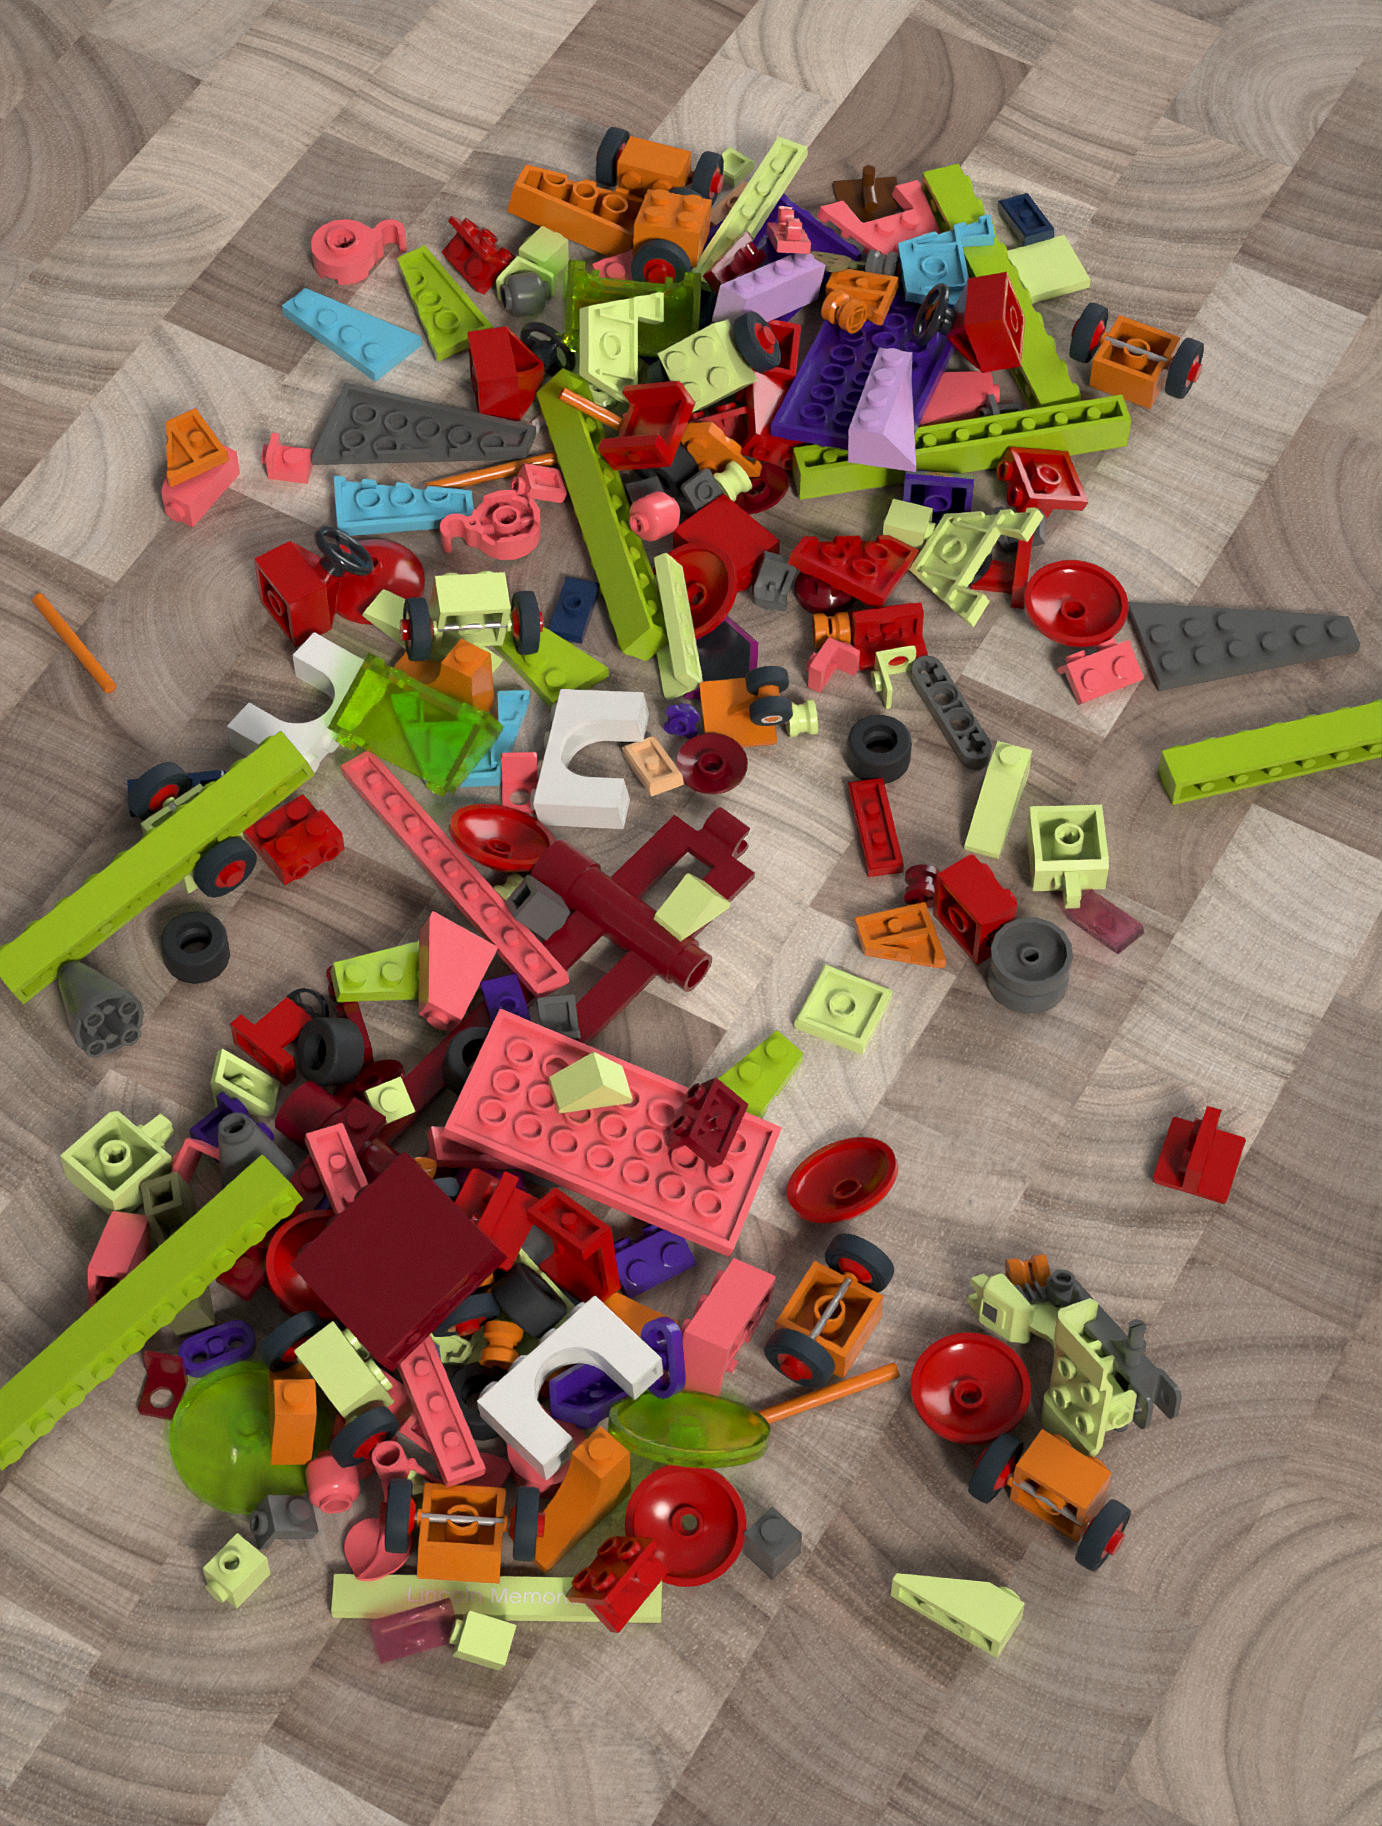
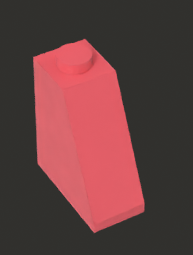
(959, 397)
(194, 497)
(449, 970)
(118, 1252)

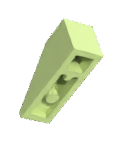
(998, 799)
(965, 1607)

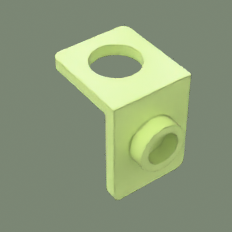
(521, 265)
(880, 675)

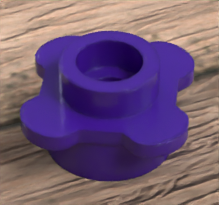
(681, 713)

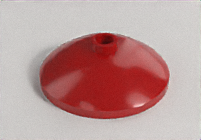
(394, 570)
(708, 577)
(1077, 591)
(499, 837)
(842, 1180)
(282, 1250)
(973, 1368)
(689, 1554)

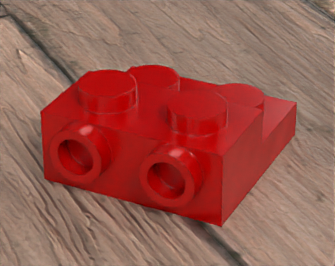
(1041, 480)
(295, 839)

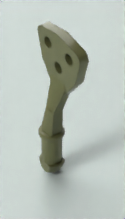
(838, 262)

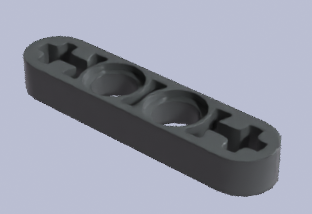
(955, 710)

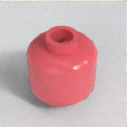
(654, 516)
(331, 1485)

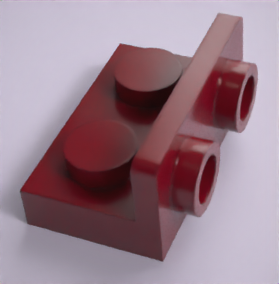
(708, 1121)

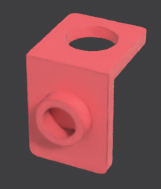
(518, 774)
(188, 1157)

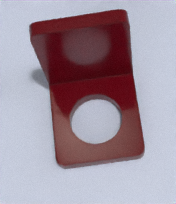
(166, 1373)

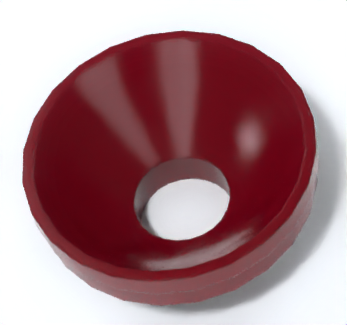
(820, 596)

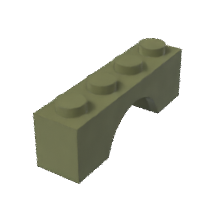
(167, 1207)

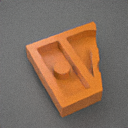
(870, 288)
(191, 447)
(715, 450)
(901, 936)

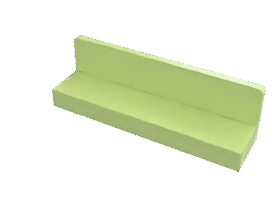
(679, 658)

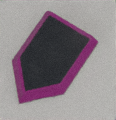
(725, 654)

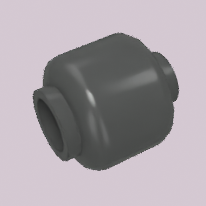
(524, 294)

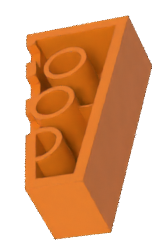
(576, 209)

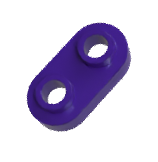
(666, 1340)
(215, 1347)

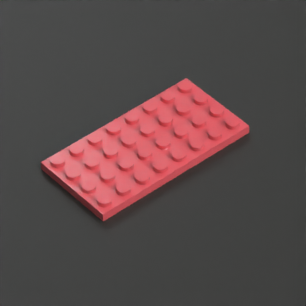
(607, 1151)

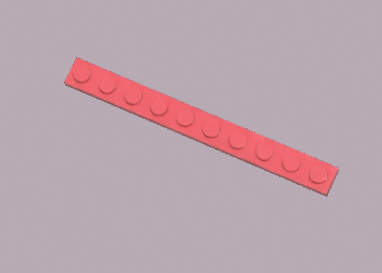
(455, 874)
(422, 1369)

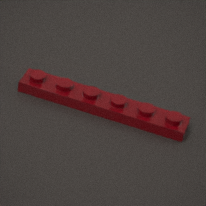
(249, 1270)

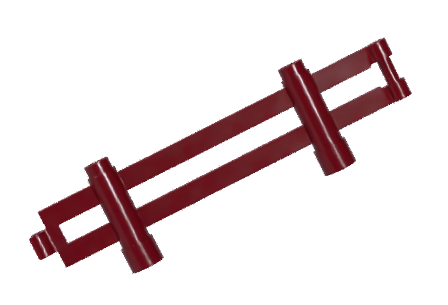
(599, 909)

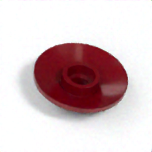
(765, 491)
(716, 753)
(368, 1078)

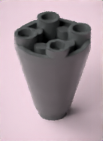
(99, 1010)
(242, 1143)

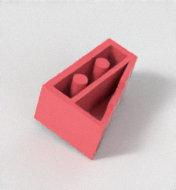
(723, 1324)

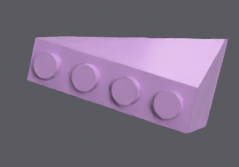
(771, 289)
(884, 417)

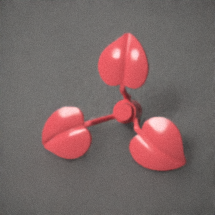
(366, 1540)

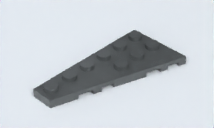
(394, 428)
(1214, 643)

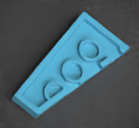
(355, 336)
(386, 509)

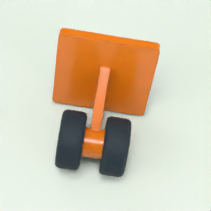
(747, 706)

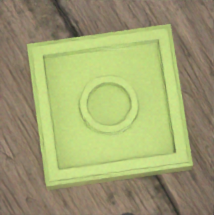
(1049, 269)
(843, 1009)

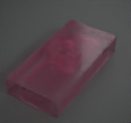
(1105, 922)
(413, 1630)

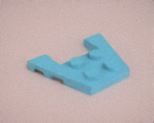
(941, 259)
(511, 713)

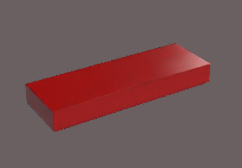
(875, 827)

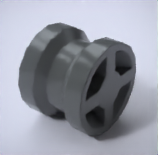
(881, 263)

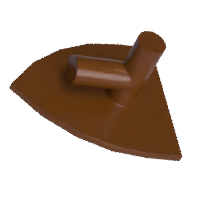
(868, 197)

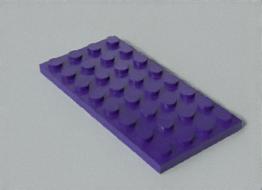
(837, 368)

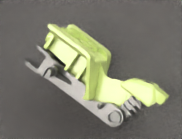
(1096, 1369)

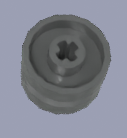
(1029, 965)

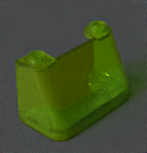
(587, 289)
(413, 726)

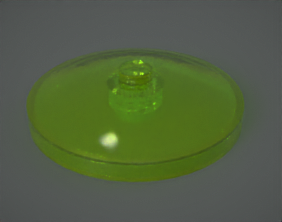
(689, 1429)
(224, 1440)

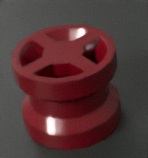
(921, 884)

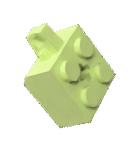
(1067, 850)
(116, 1158)

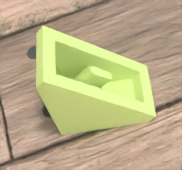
(690, 907)
(245, 1083)
(589, 1085)

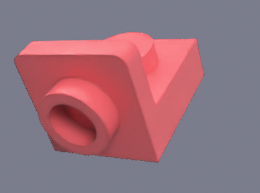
(286, 462)
(539, 483)

